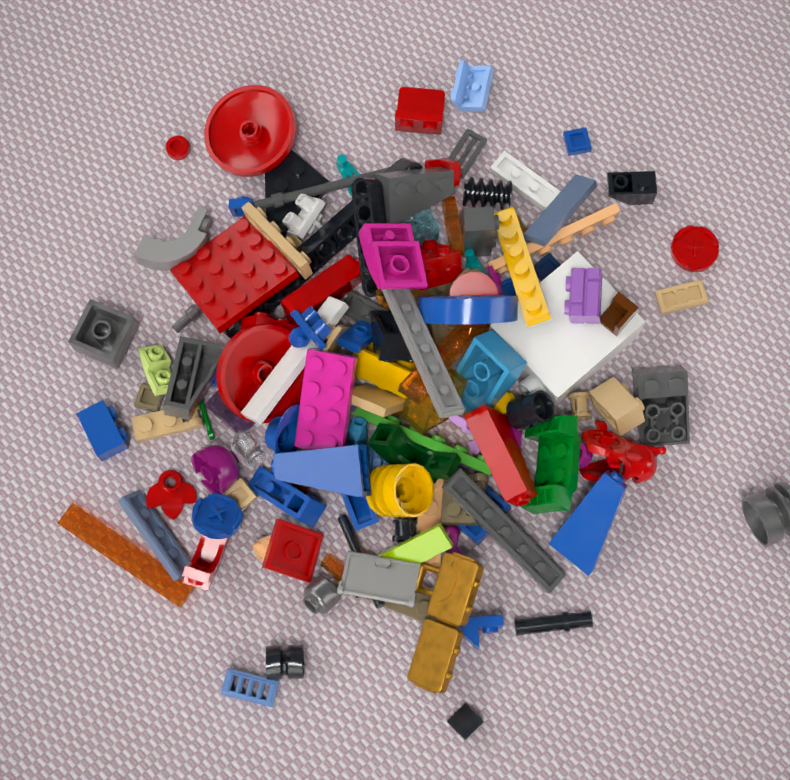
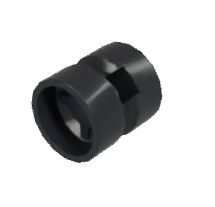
(530, 410)
(276, 660)

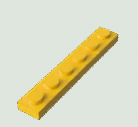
(521, 268)

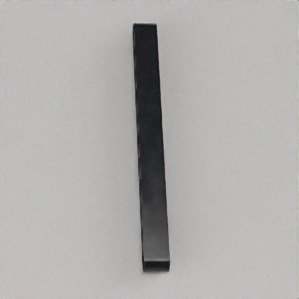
(331, 243)

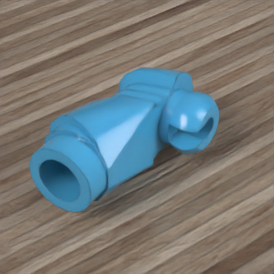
(358, 432)

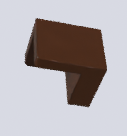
(618, 314)

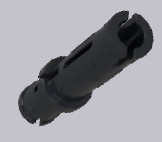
(553, 623)

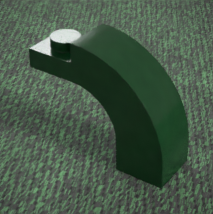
(397, 448)

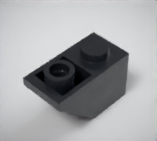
(632, 187)

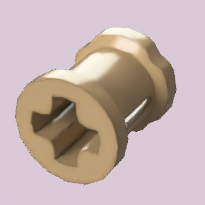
(580, 405)

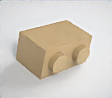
(617, 406)

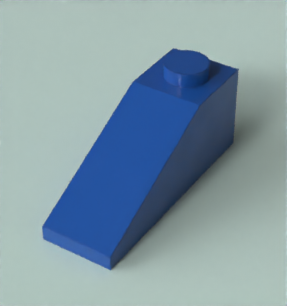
(287, 497)

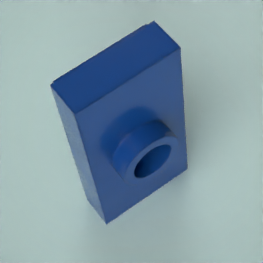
(356, 337)

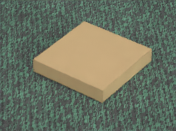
(376, 400)

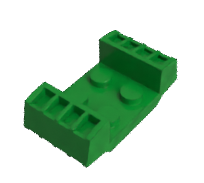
(556, 464)

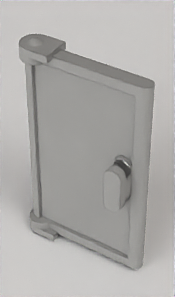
(377, 581)

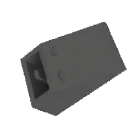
(665, 403)

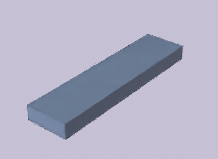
(560, 210)
(155, 534)

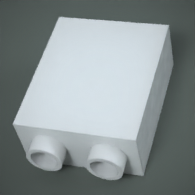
(559, 352)

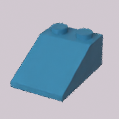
(490, 369)

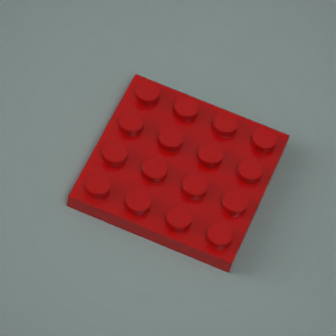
(234, 274)

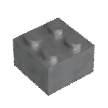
(103, 333)

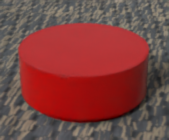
(177, 148)

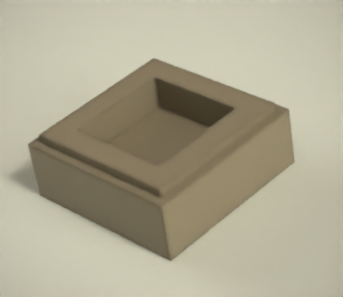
(147, 400)

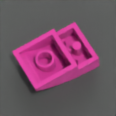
(393, 256)

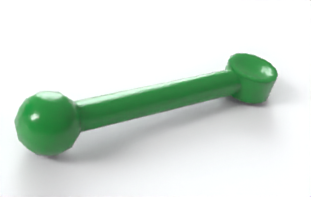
(209, 430)

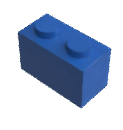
(102, 430)

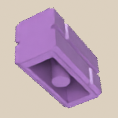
(585, 295)

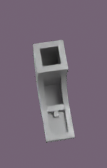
(167, 254)

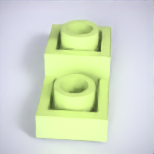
(156, 367)

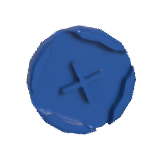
(216, 516)

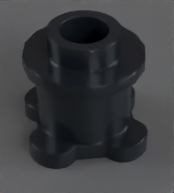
(404, 529)

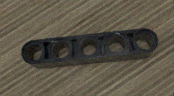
(362, 203)

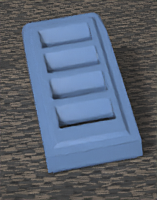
(228, 681)

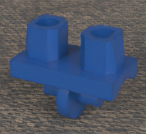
(310, 327)

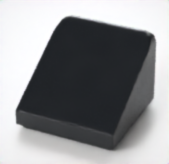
(465, 721)

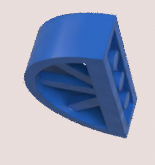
(468, 309)

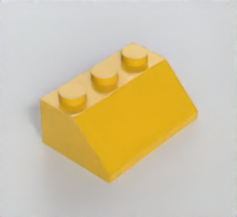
(382, 374)

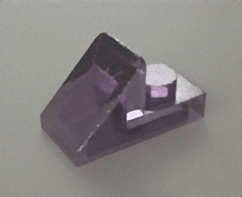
(220, 410)

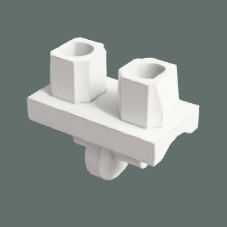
(307, 219)

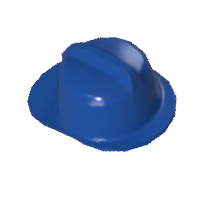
(282, 431)

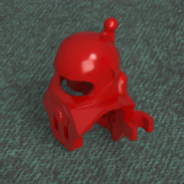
(637, 458)

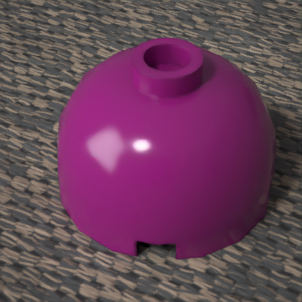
(217, 466)

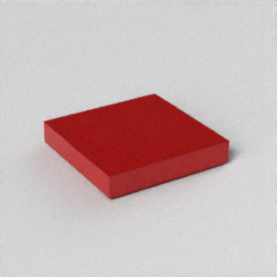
(292, 550)

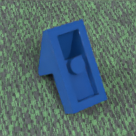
(488, 624)

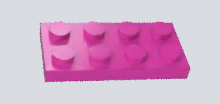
(325, 400)

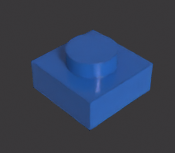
(236, 204)

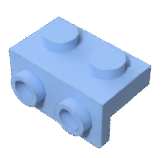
(471, 87)

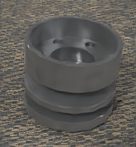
(769, 513)

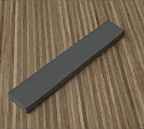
(503, 530)

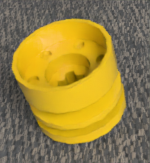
(400, 490)

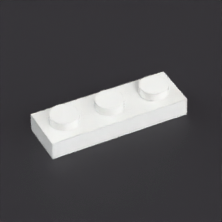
(524, 180)

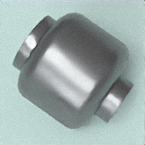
(321, 595)

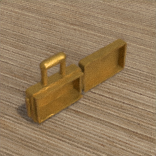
(451, 605)

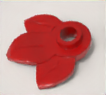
(170, 498)

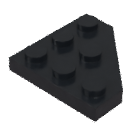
(287, 177)

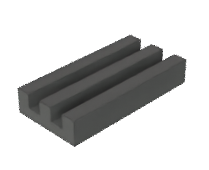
(477, 151)

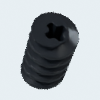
(487, 193)

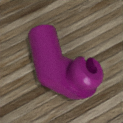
(453, 533)

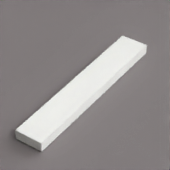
(289, 367)

